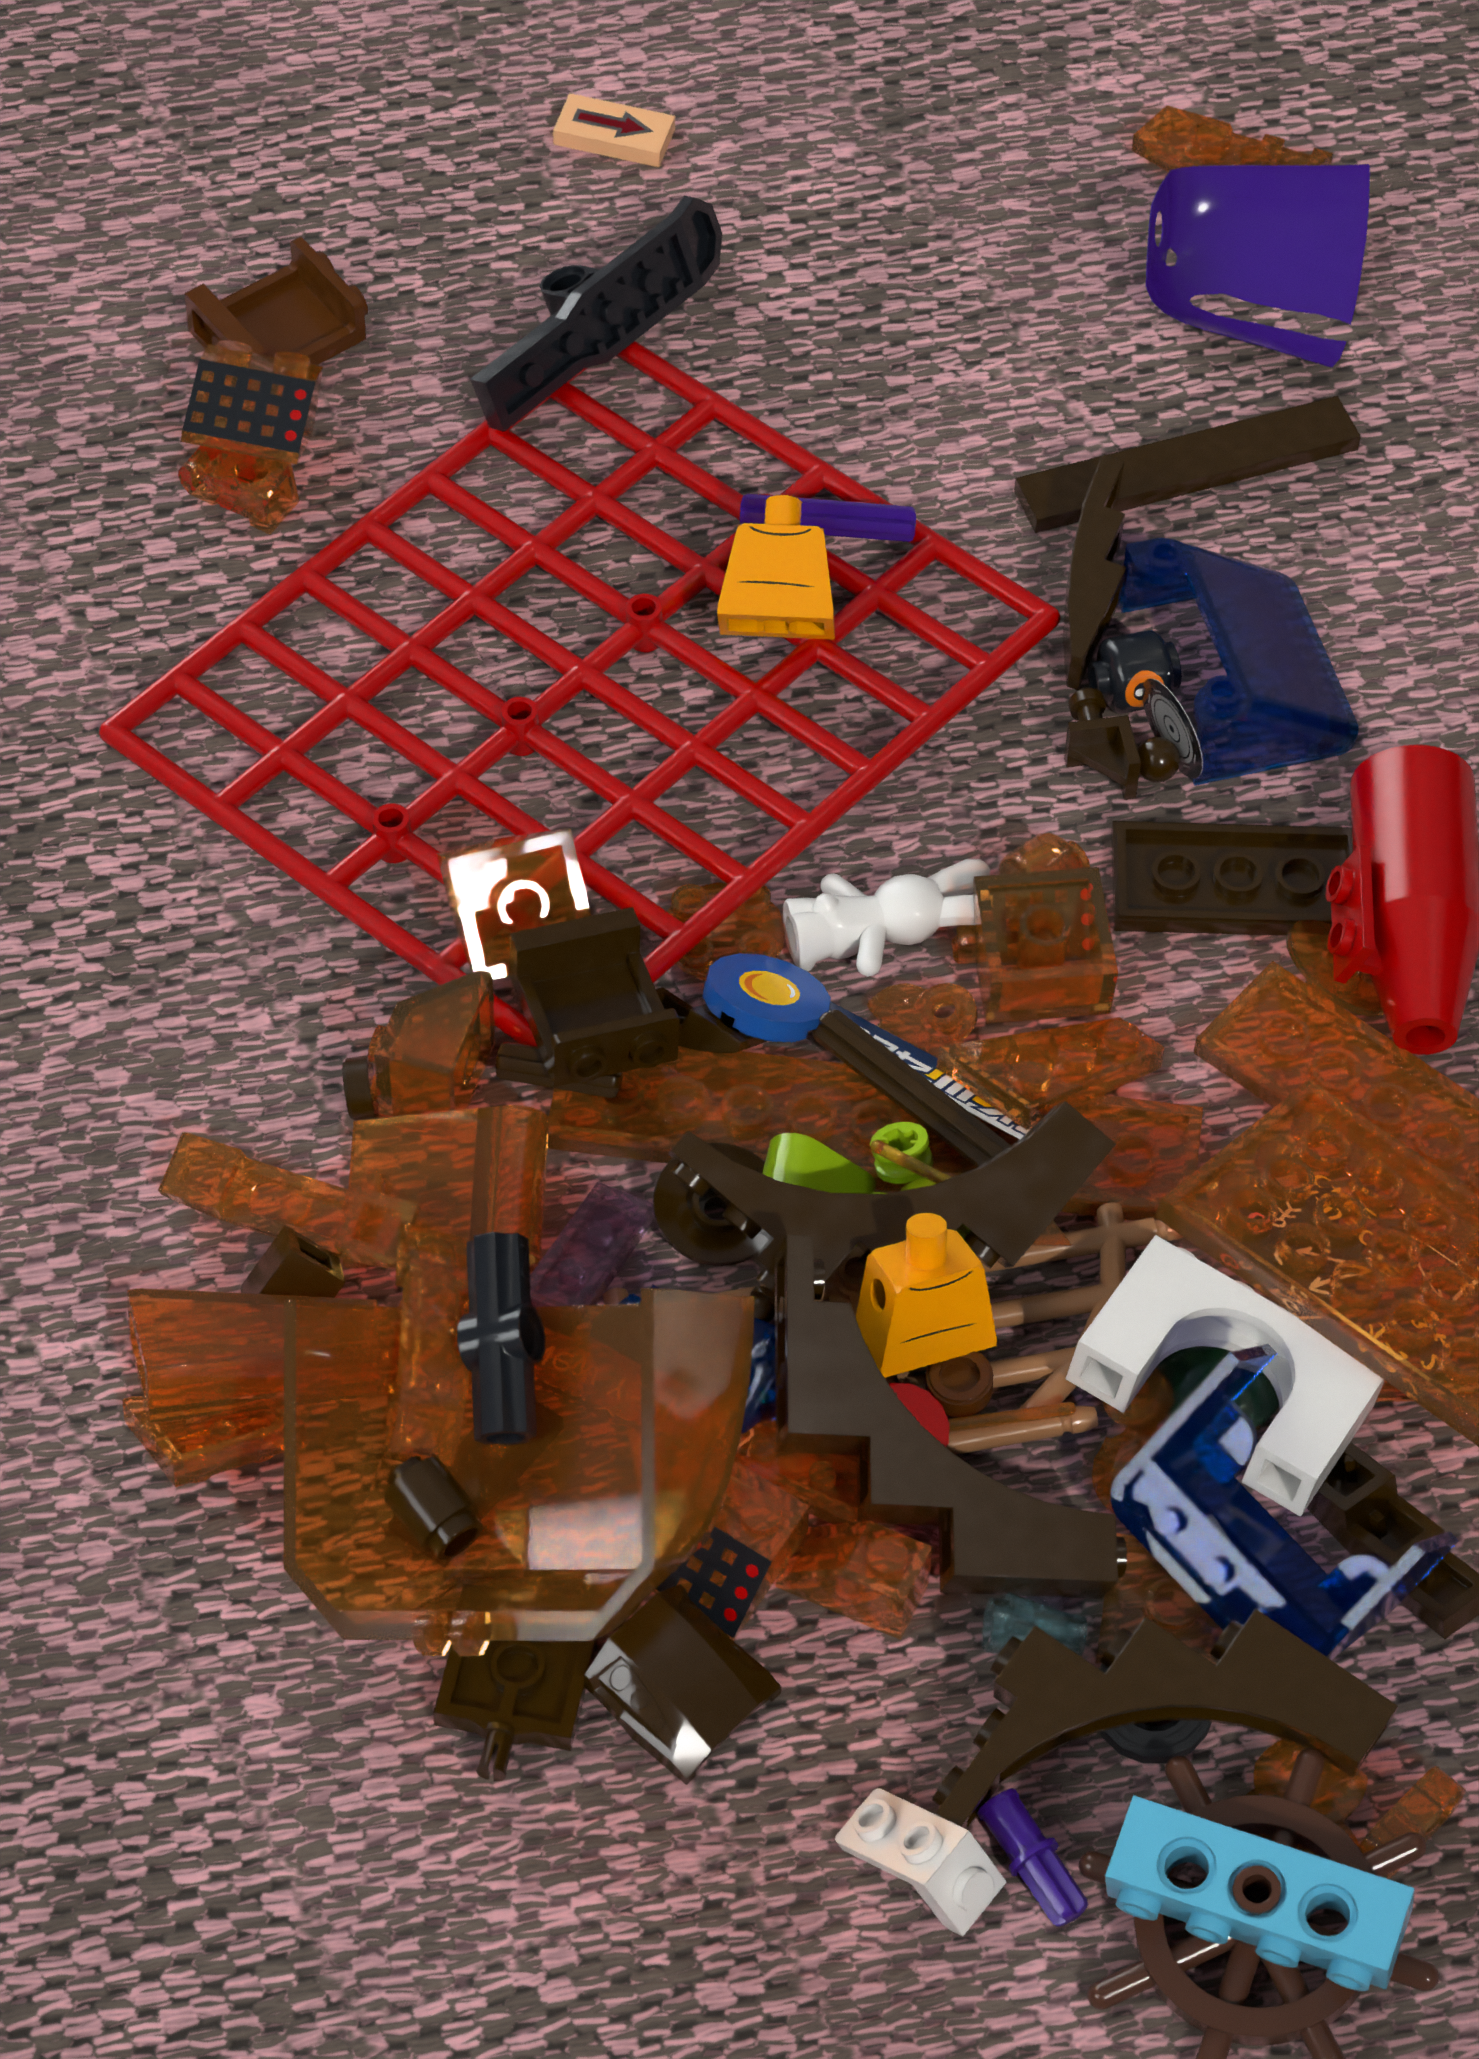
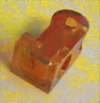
(243, 484)

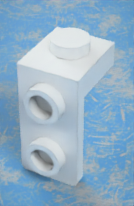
(926, 1852)

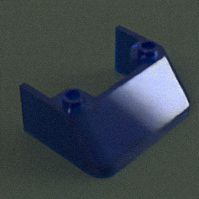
(1226, 1546)

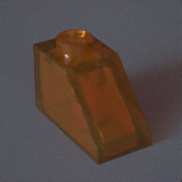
(860, 1573)

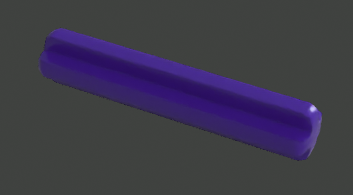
(843, 517)

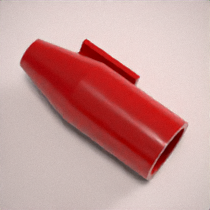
(1411, 892)

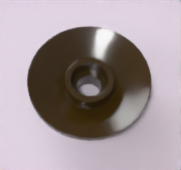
(688, 1229)

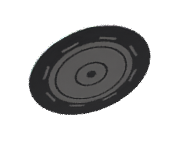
(1171, 722)

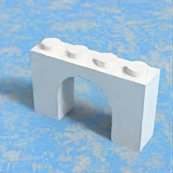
(1183, 1303)

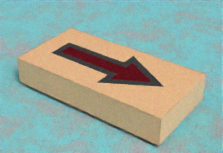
(614, 130)

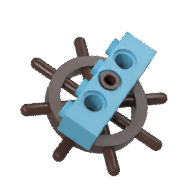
(1259, 1908)

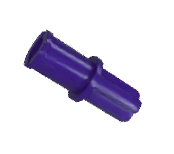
(1033, 1857)

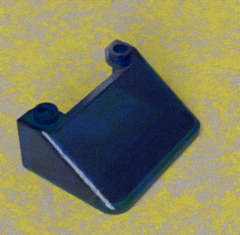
(1279, 689)

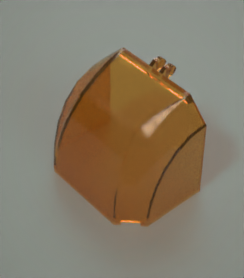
(577, 1523)

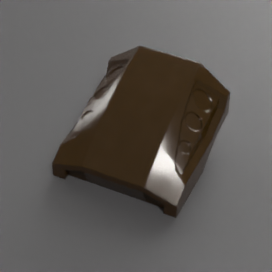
(677, 1682)

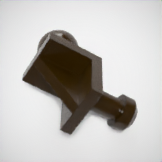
(1111, 746)

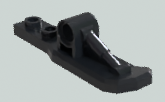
(602, 311)

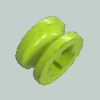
(907, 1138)

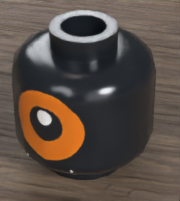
(1127, 663)

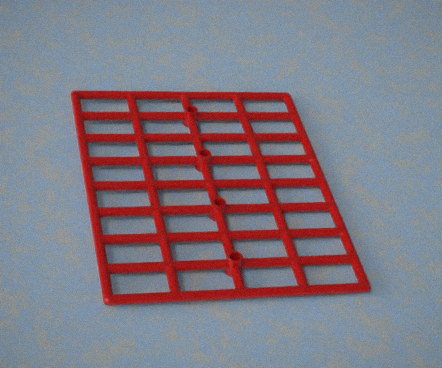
(522, 718)

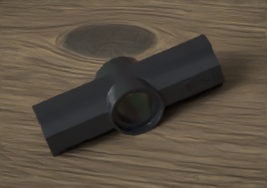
(501, 1339)

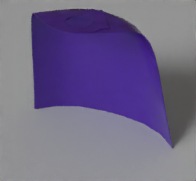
(1266, 238)

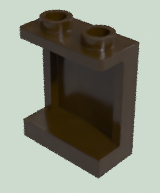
(591, 998)

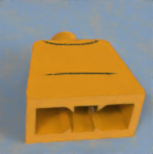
(777, 578)
(924, 1299)

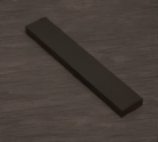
(1195, 461)

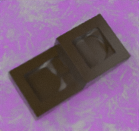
(703, 1030)

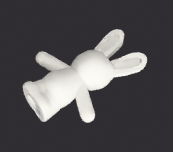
(901, 911)

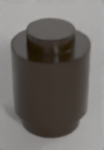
(433, 1506)

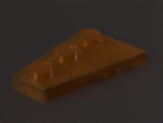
(1188, 139)
(1040, 1068)

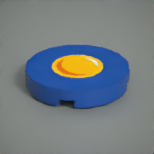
(765, 996)

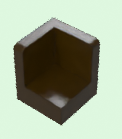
(295, 1268)

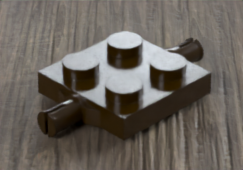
(515, 1696)

